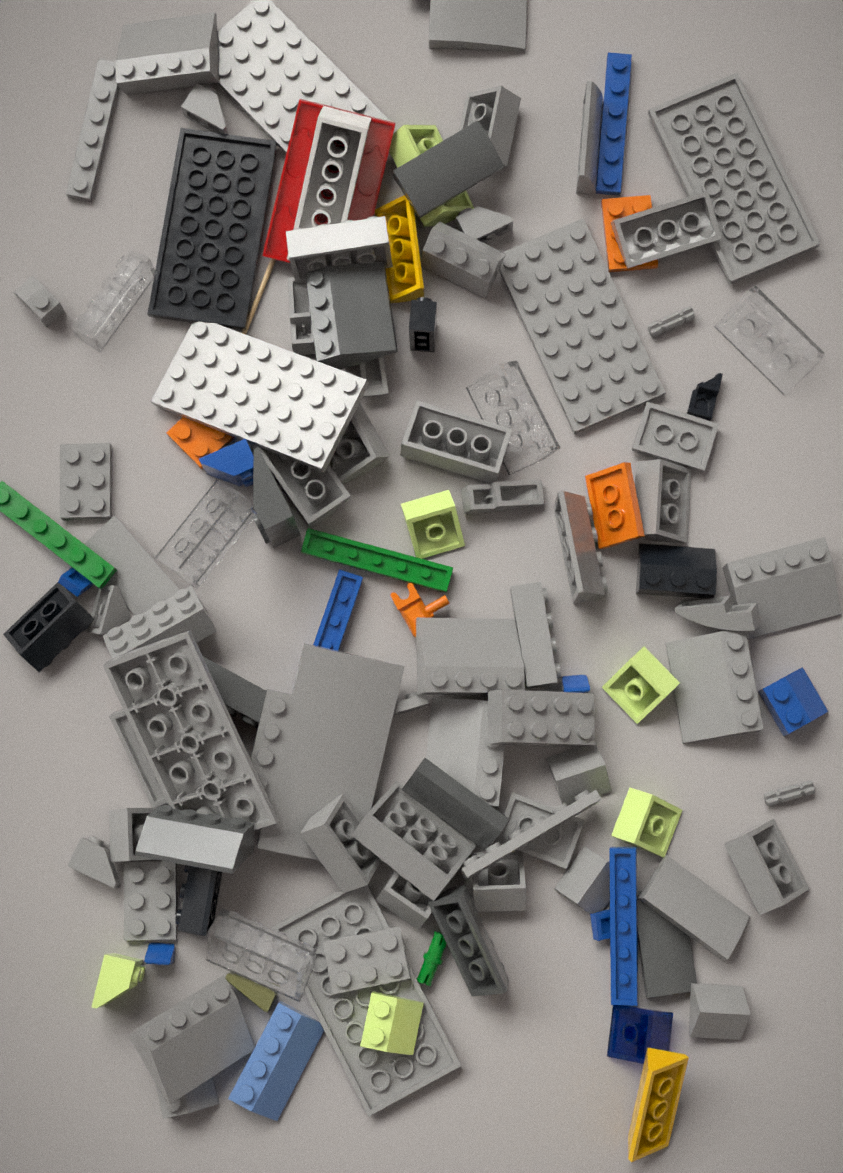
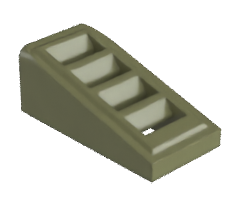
(255, 992)

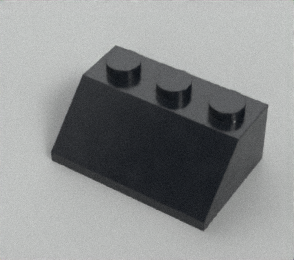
(676, 571)
(48, 627)
(199, 900)

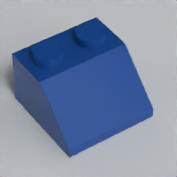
(231, 464)
(793, 701)

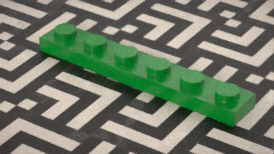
(54, 537)
(377, 560)

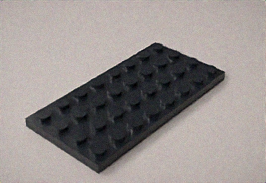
(212, 228)

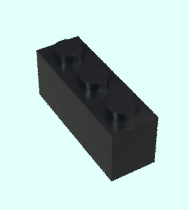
(423, 325)

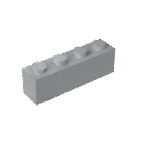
(534, 635)

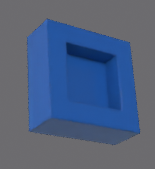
(75, 582)
(600, 925)

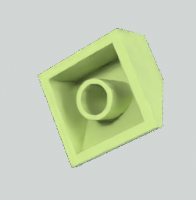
(433, 524)
(640, 685)
(647, 822)
(117, 977)
(391, 1024)

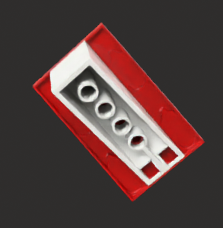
(313, 189)

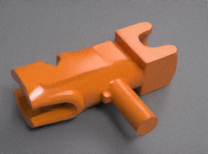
(414, 607)

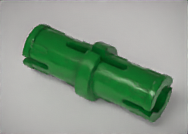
(432, 959)

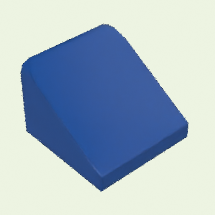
(575, 684)
(160, 953)

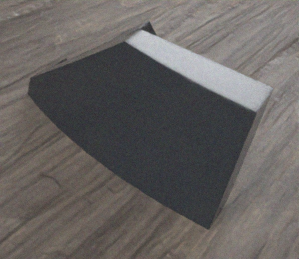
(704, 398)

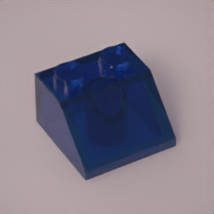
(635, 1030)

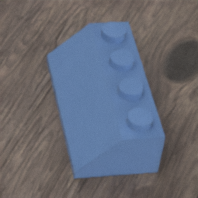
(277, 1062)

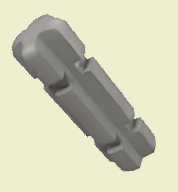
(671, 322)
(789, 793)

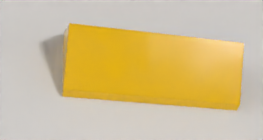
(405, 276)
(656, 1102)

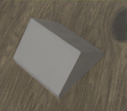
(579, 771)
(587, 881)
(718, 1011)

